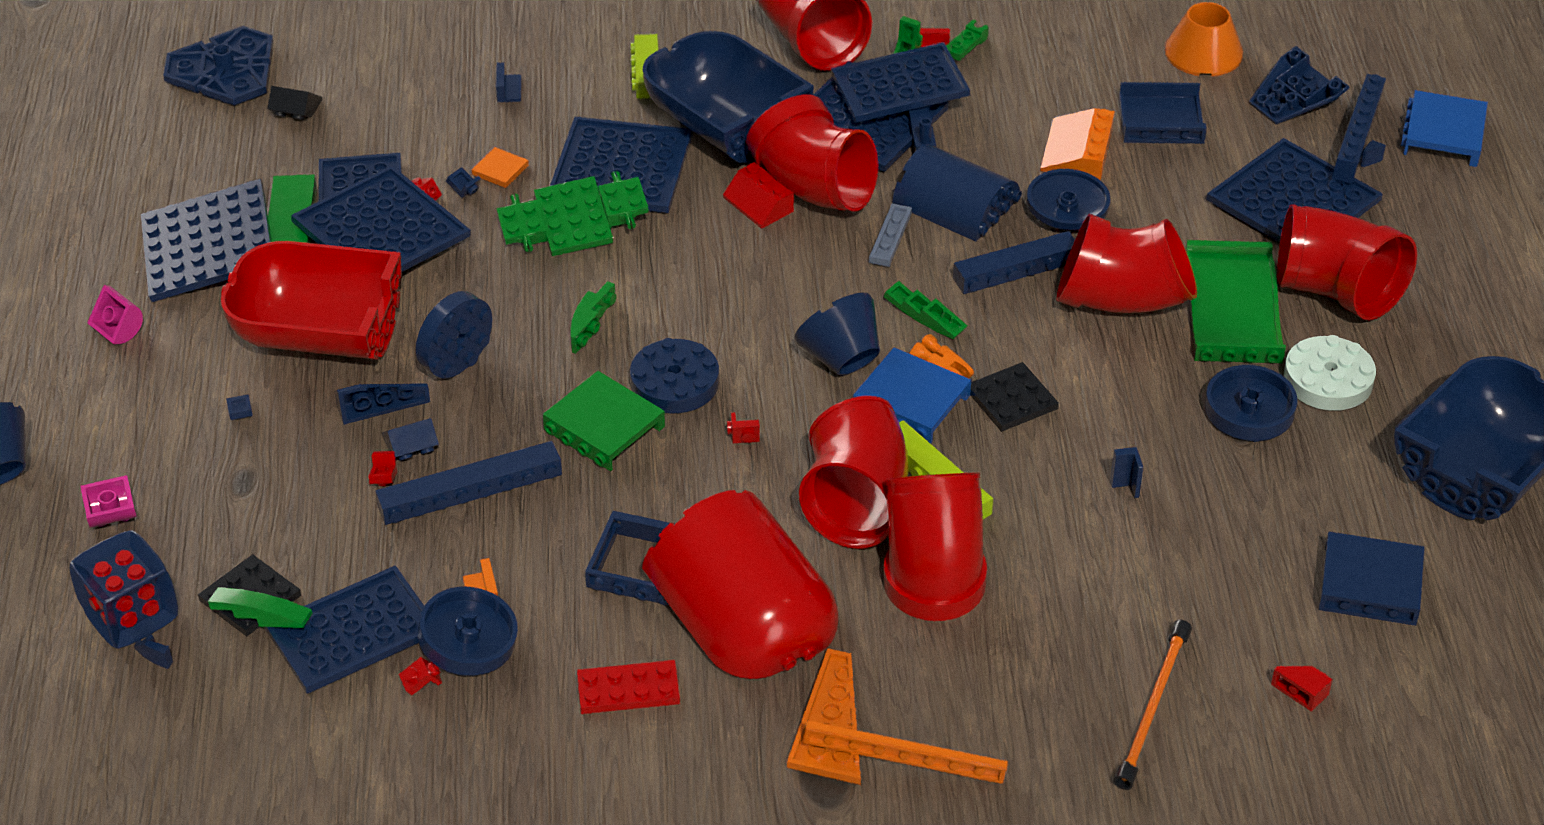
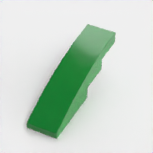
(929, 313)
(267, 609)

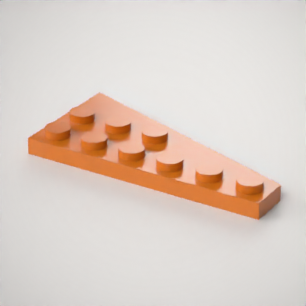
(834, 705)

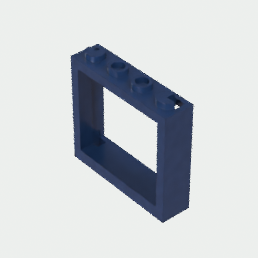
(630, 526)

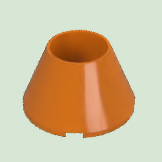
(1205, 41)

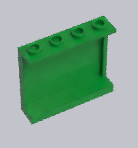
(602, 419)

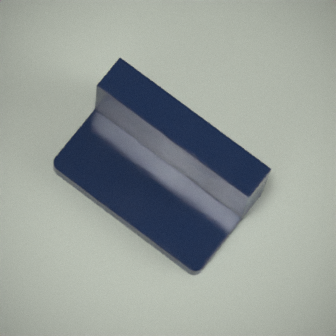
(507, 86)
(1127, 469)

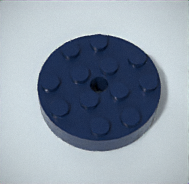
(437, 341)
(675, 375)
(1251, 402)
(467, 631)

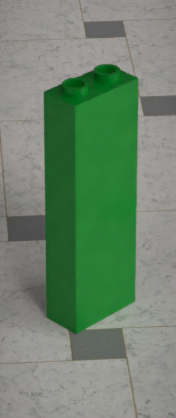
(289, 196)

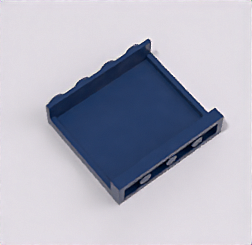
(1161, 113)
(1372, 578)

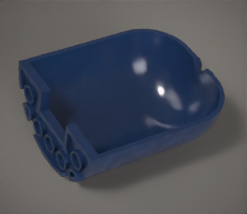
(719, 87)
(1477, 438)

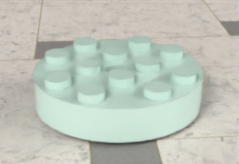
(1311, 373)

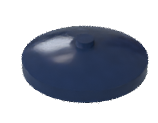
(1066, 197)

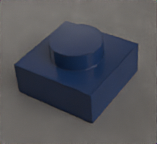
(239, 407)

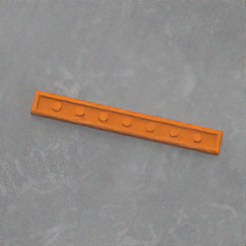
(905, 752)

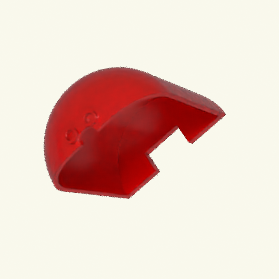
(314, 298)
(742, 586)

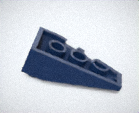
(372, 400)

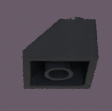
(293, 102)

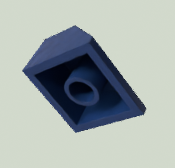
(411, 438)

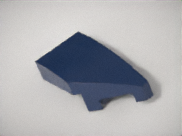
(154, 652)

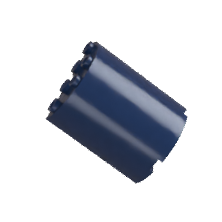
(954, 192)

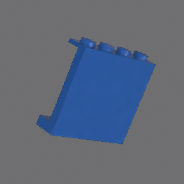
(1445, 124)
(916, 390)

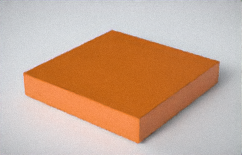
(500, 167)

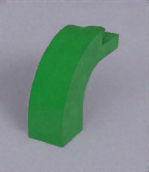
(908, 35)

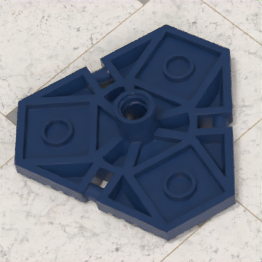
(227, 68)

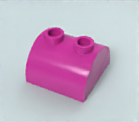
(115, 316)
(108, 501)

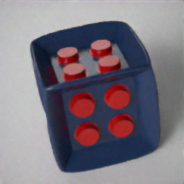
(124, 589)

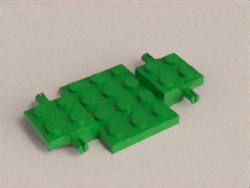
(573, 214)

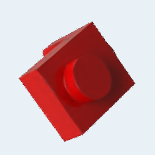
(428, 186)
(743, 431)
(383, 468)
(419, 674)

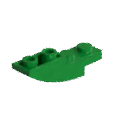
(587, 314)

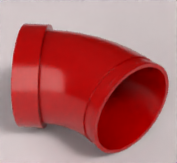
(822, 30)
(813, 155)
(1345, 260)
(1126, 268)
(846, 487)
(935, 545)

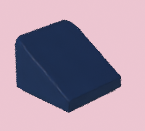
(1372, 153)

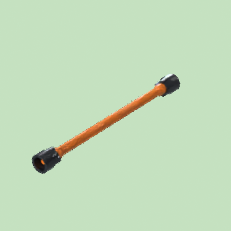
(1127, 772)

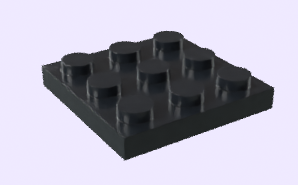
(1012, 396)
(252, 576)

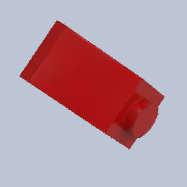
(1302, 684)

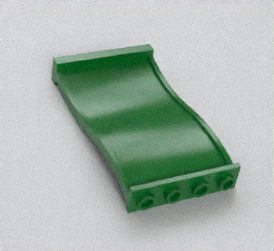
(1235, 302)

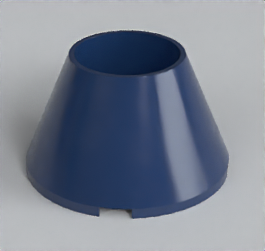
(843, 335)
(12, 441)

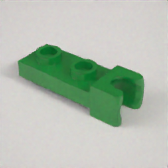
(967, 40)

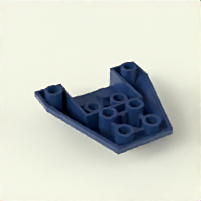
(1295, 88)

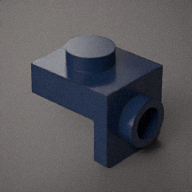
(463, 183)

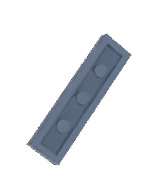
(890, 235)

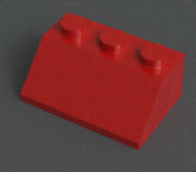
(759, 195)

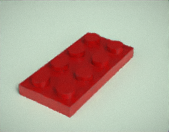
(628, 687)

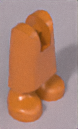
(941, 356)

